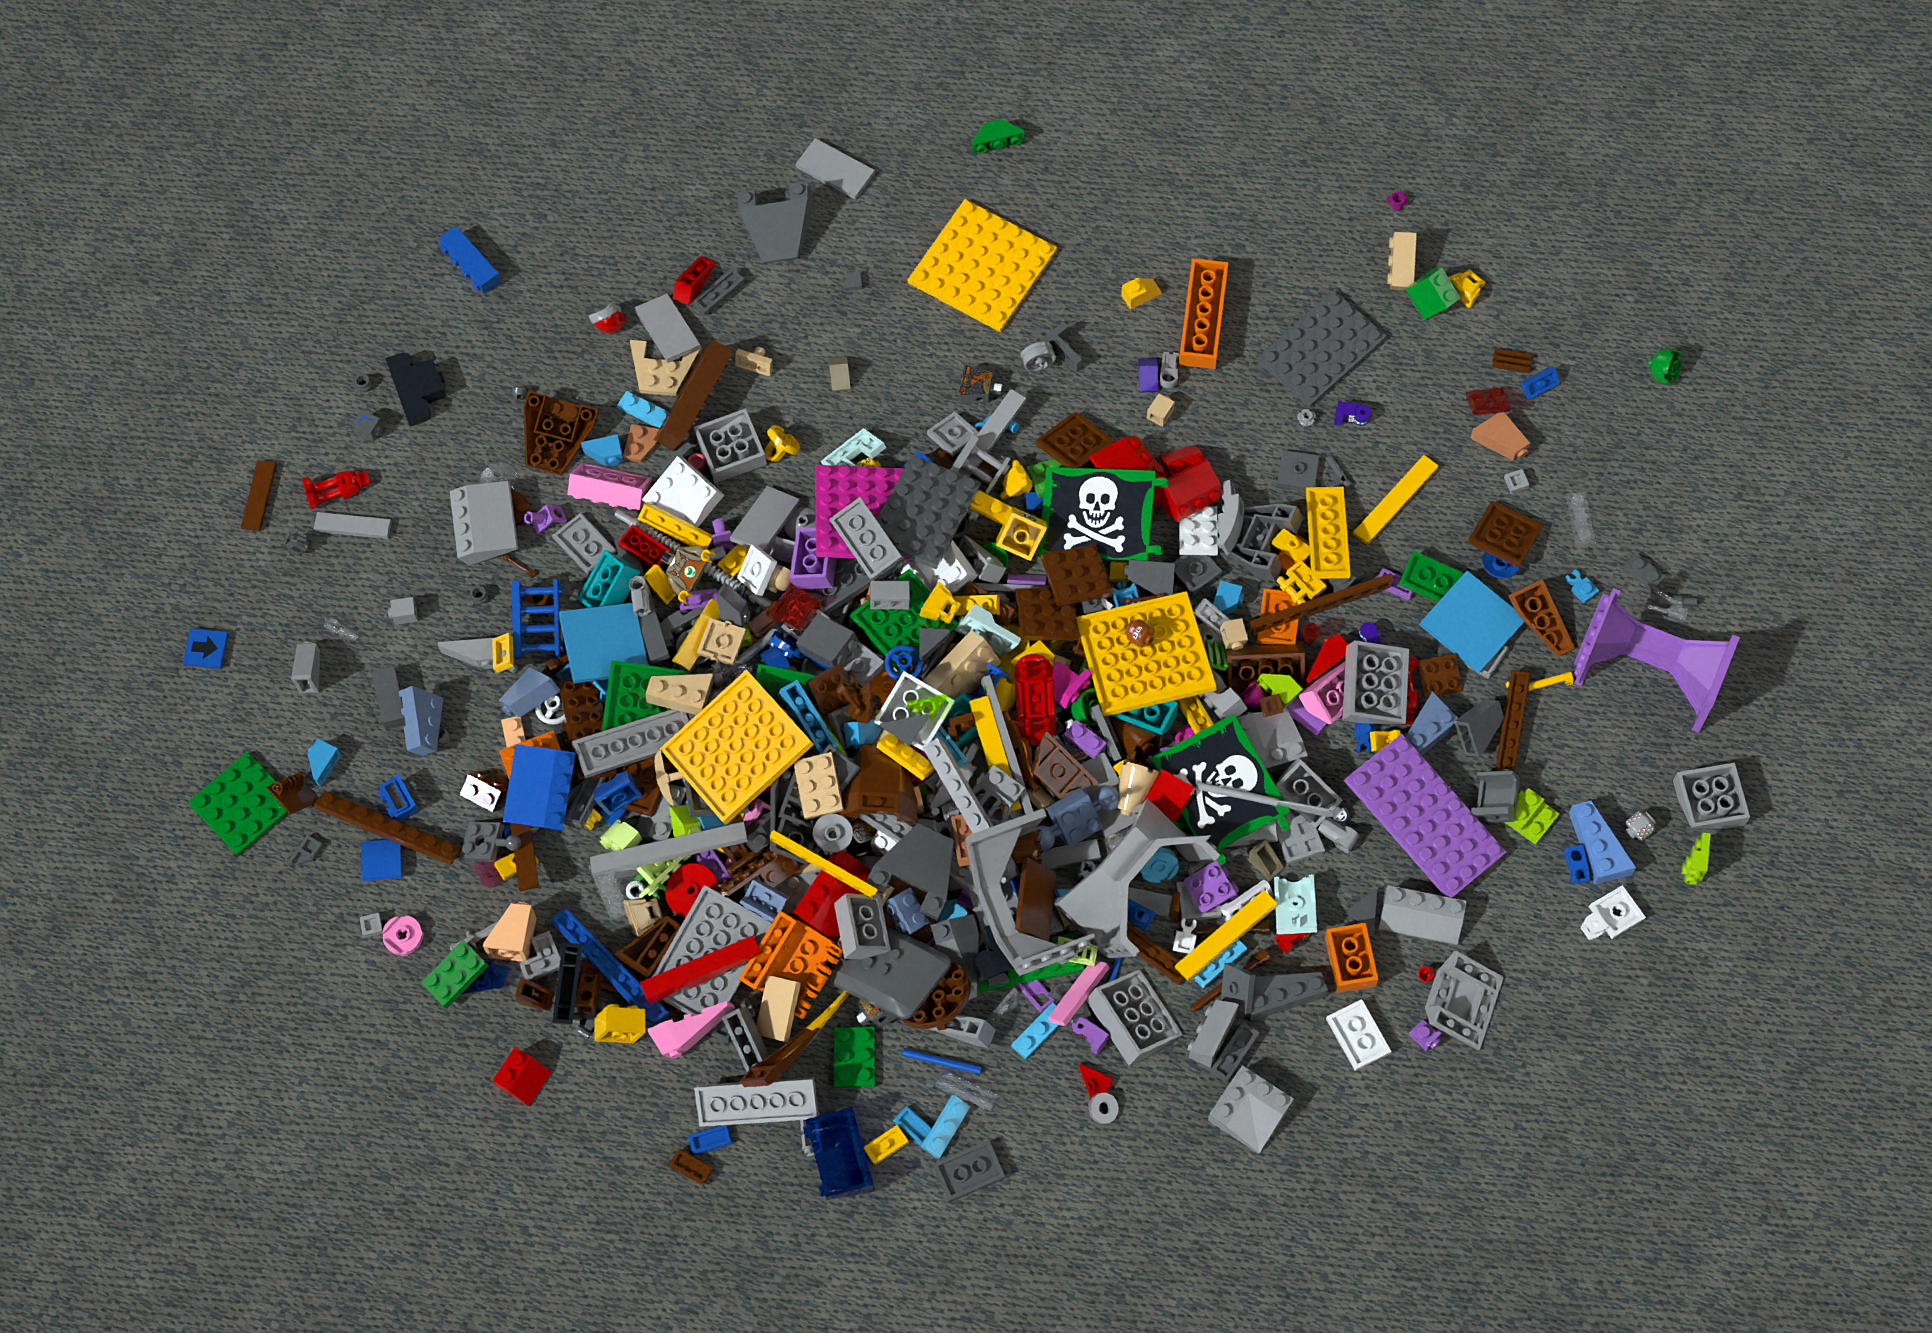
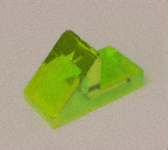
(933, 703)

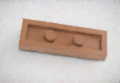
(961, 832)

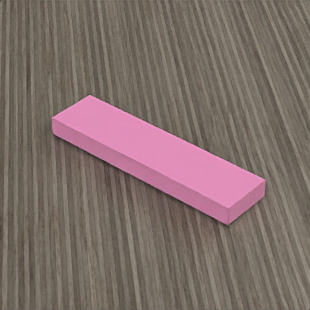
(1078, 993)

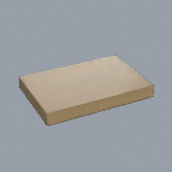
(778, 1008)

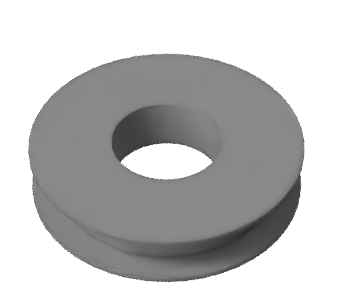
(1111, 1103)

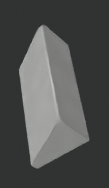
(781, 549)

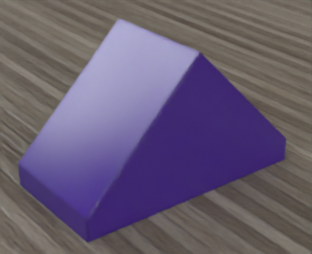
(1148, 375)

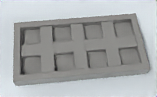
(1300, 840)

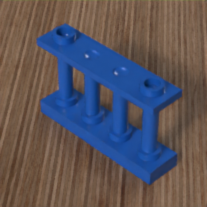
(520, 610)

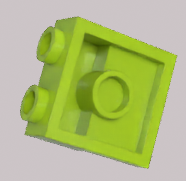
(1532, 816)
(1697, 863)

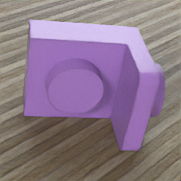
(1425, 1035)

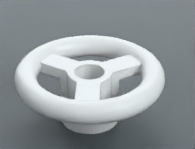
(546, 719)

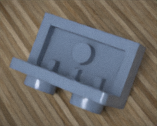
(764, 900)
(905, 912)

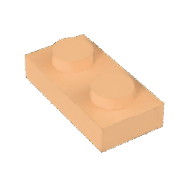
(513, 731)

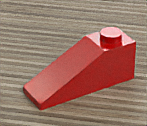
(692, 280)
(1330, 656)

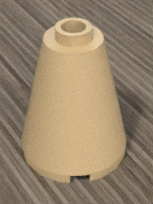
(1134, 786)

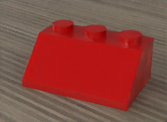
(1191, 491)

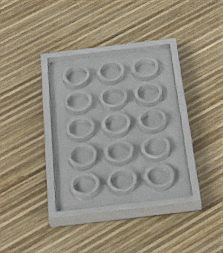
(710, 926)

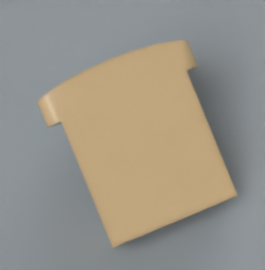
(1041, 799)

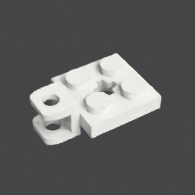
(1604, 920)

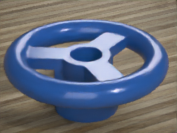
(903, 656)

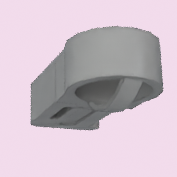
(1169, 368)

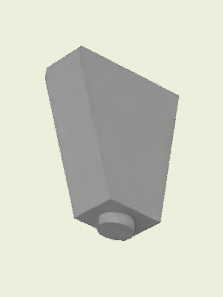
(306, 668)

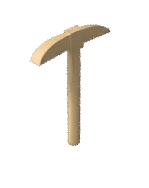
(664, 778)

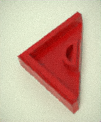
(1095, 1081)

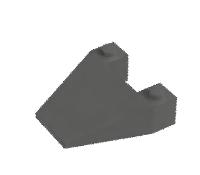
(777, 226)
(1258, 530)
(920, 860)

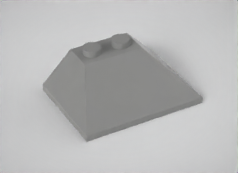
(1463, 999)

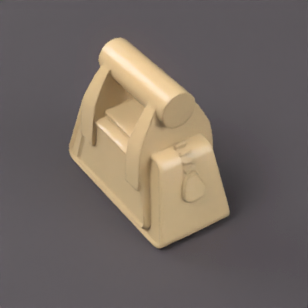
(639, 914)

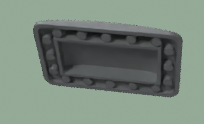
(895, 979)

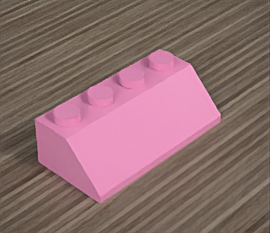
(608, 486)

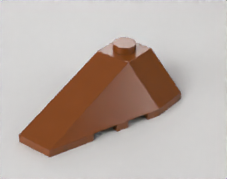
(1540, 614)

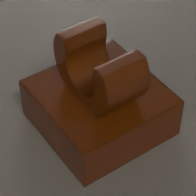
(1271, 705)

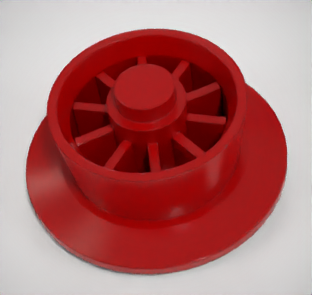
(686, 885)

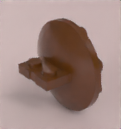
(944, 1001)

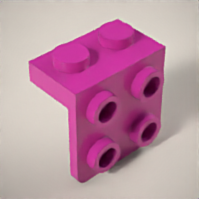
(1068, 684)

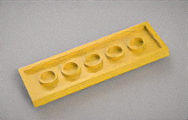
(1327, 532)

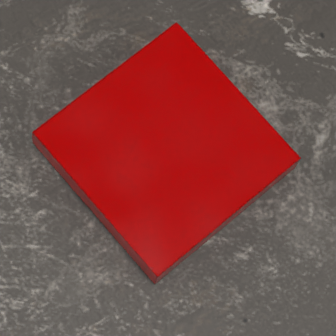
(1170, 795)

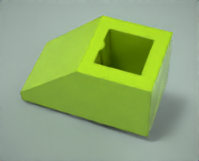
(1281, 685)

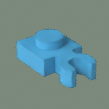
(1583, 589)

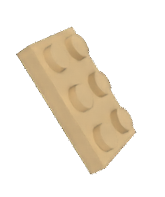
(818, 785)

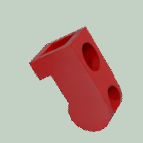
(1286, 941)

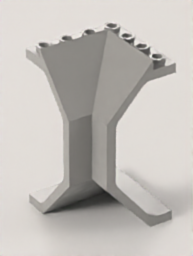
(988, 858)
(1101, 898)

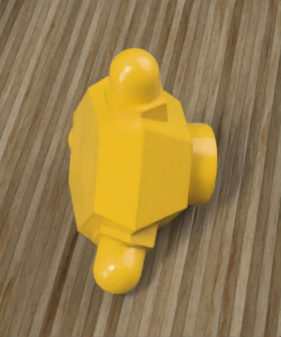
(1016, 481)

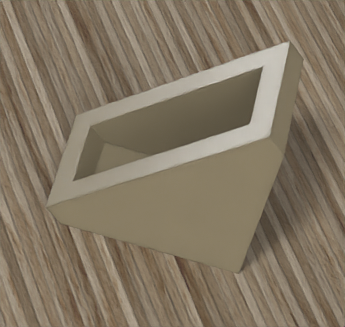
(839, 373)
(1265, 859)

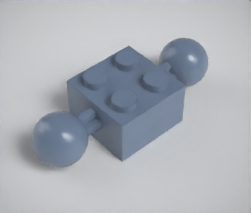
(1077, 816)

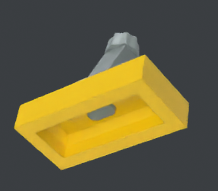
(503, 654)

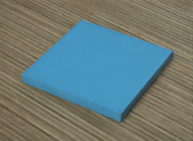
(1472, 621)
(601, 635)

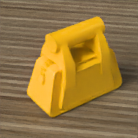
(1467, 289)
(937, 602)

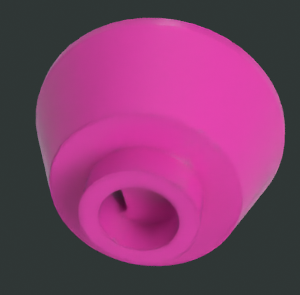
(1252, 695)

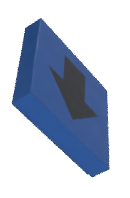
(205, 648)

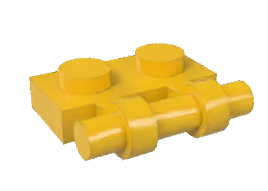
(1301, 576)

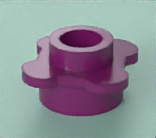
(1397, 196)

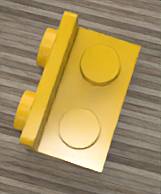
(733, 561)

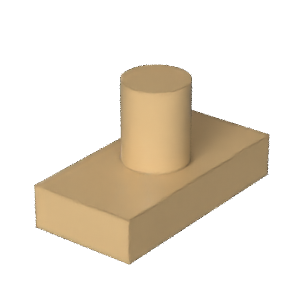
(754, 361)

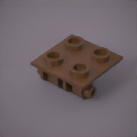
(1439, 675)
(293, 793)

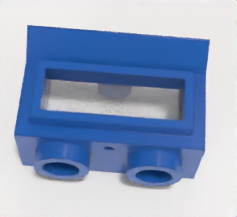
(398, 798)

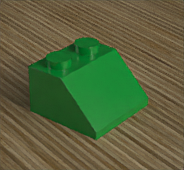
(1432, 293)

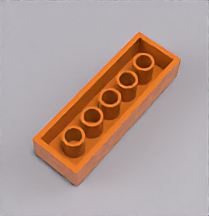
(1203, 313)

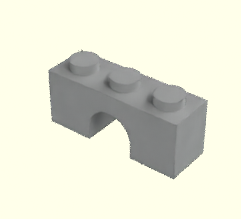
(1224, 703)

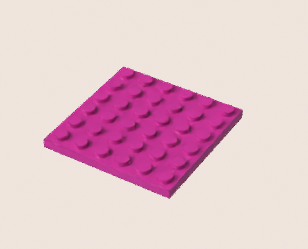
(838, 488)

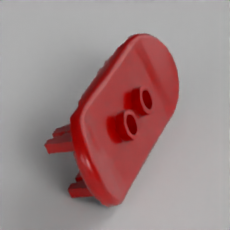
(1034, 698)

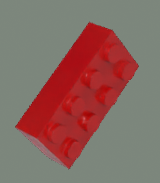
(642, 547)

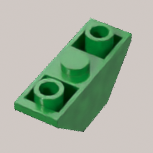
(996, 136)

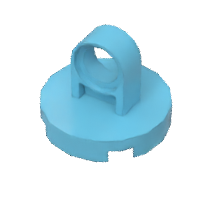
(1160, 866)

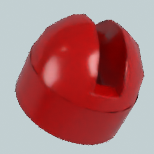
(1425, 970)

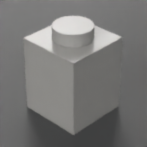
(403, 610)

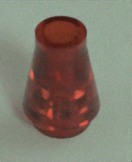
(1310, 633)

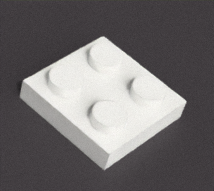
(757, 570)

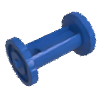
(993, 670)

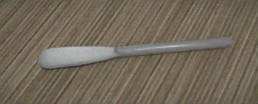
(1264, 799)

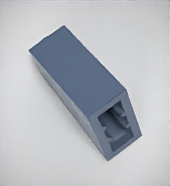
(528, 693)

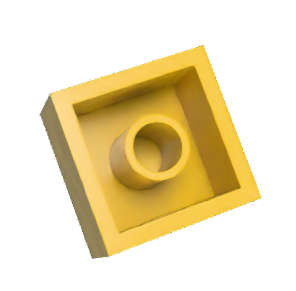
(1021, 533)
(620, 1024)

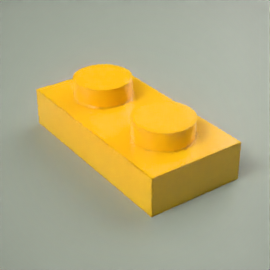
(886, 1145)

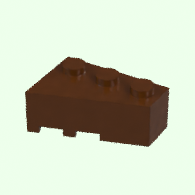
(649, 948)

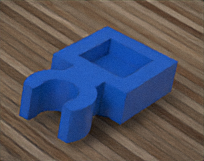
(1362, 733)

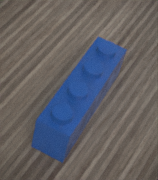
(469, 259)

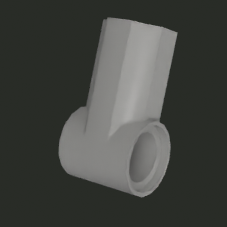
(640, 596)
(1343, 837)

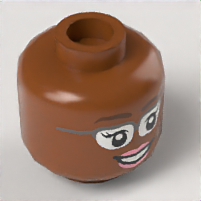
(1140, 633)

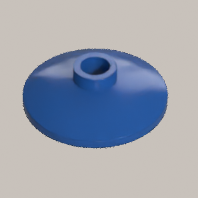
(1491, 565)

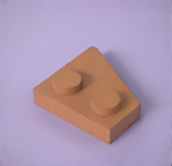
(639, 443)

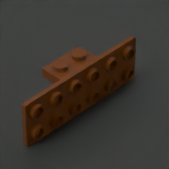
(581, 717)
(770, 868)

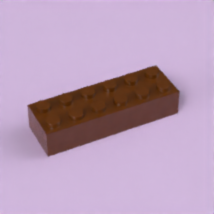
(694, 395)

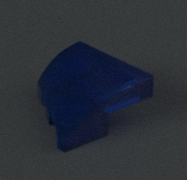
(491, 978)

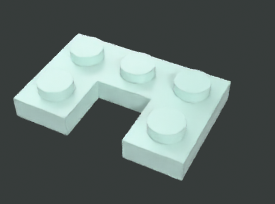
(860, 442)

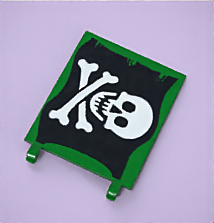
(1100, 509)
(1224, 759)

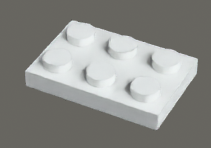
(1199, 533)
(1358, 1035)

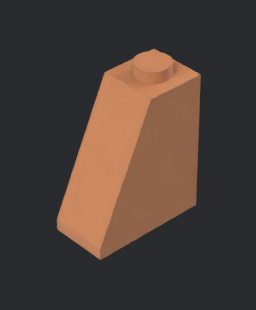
(1501, 436)

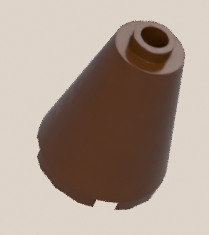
(1136, 741)
(1028, 847)

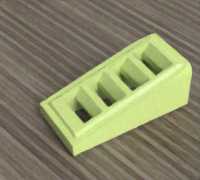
(1082, 960)

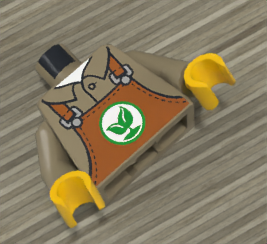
(686, 569)

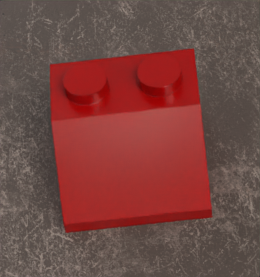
(1180, 459)
(521, 1076)

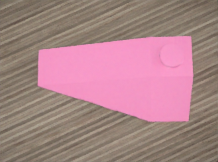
(1326, 695)
(679, 1036)

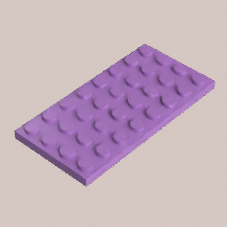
(1425, 816)

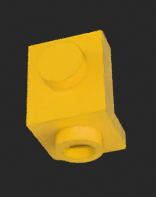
(1380, 739)

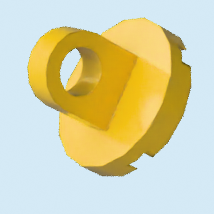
(782, 443)

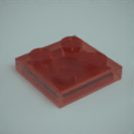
(1487, 401)
(795, 608)

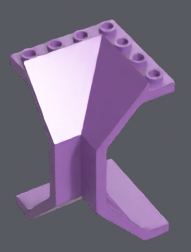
(1693, 663)

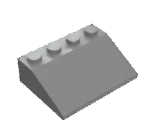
(483, 521)
(1375, 683)
(1133, 1016)

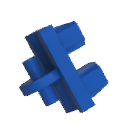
(1139, 914)

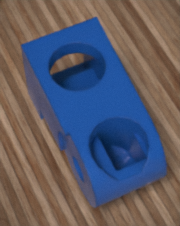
(1577, 864)

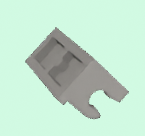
(889, 595)

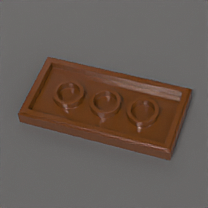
(1035, 900)

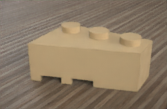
(1401, 260)
(680, 692)

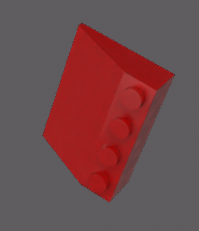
(1130, 455)
(817, 904)

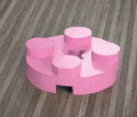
(404, 946)

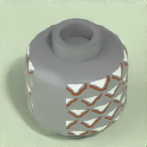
(1640, 825)

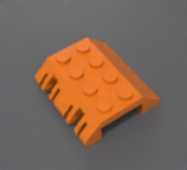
(795, 954)

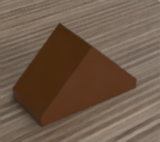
(533, 995)

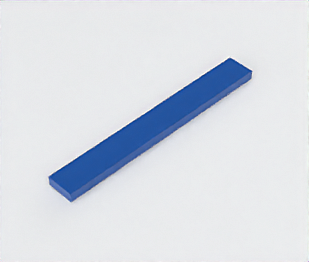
(608, 966)

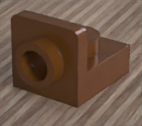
(963, 723)

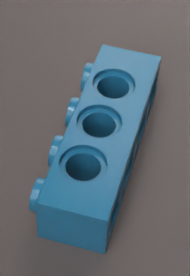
(806, 717)

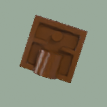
(823, 690)

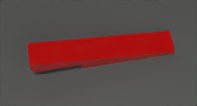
(700, 969)

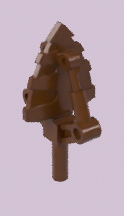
(860, 696)

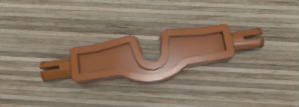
(1025, 756)

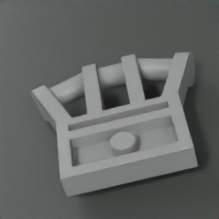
(1003, 788)

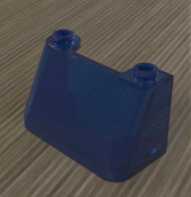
(839, 1154)

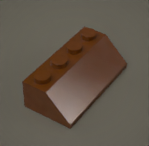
(1252, 661)

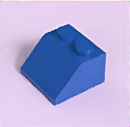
(617, 793)

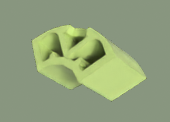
(620, 837)

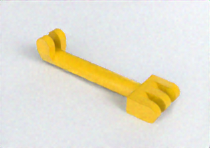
(1567, 677)

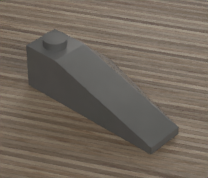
(959, 941)

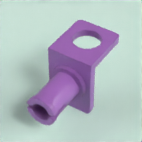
(545, 517)
(721, 536)

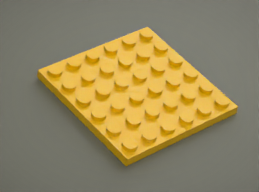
(982, 265)
(1151, 675)
(736, 747)

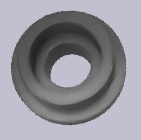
(362, 378)
(479, 590)

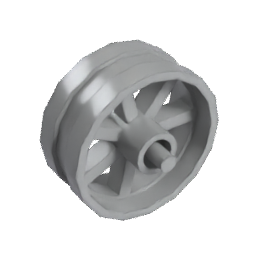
(1038, 356)

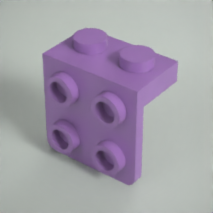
(1211, 887)

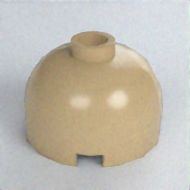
(779, 579)

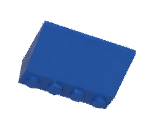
(539, 787)

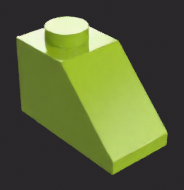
(681, 821)

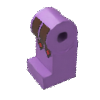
(1091, 1033)

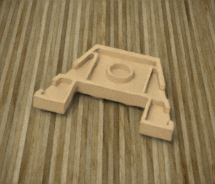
(657, 375)

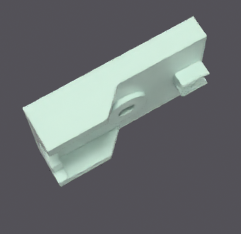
(983, 624)
(1297, 918)

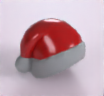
(608, 319)

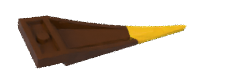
(776, 1064)

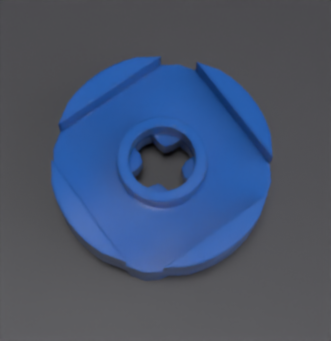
(786, 644)

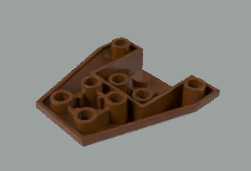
(554, 431)
(880, 788)

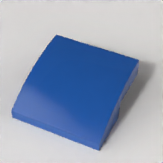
(381, 860)

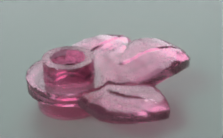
(487, 869)

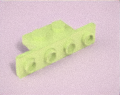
(658, 873)

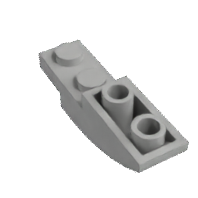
(1231, 520)
(941, 794)

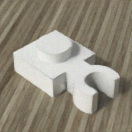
(1184, 939)

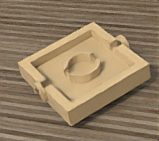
(721, 641)

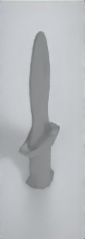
(473, 938)

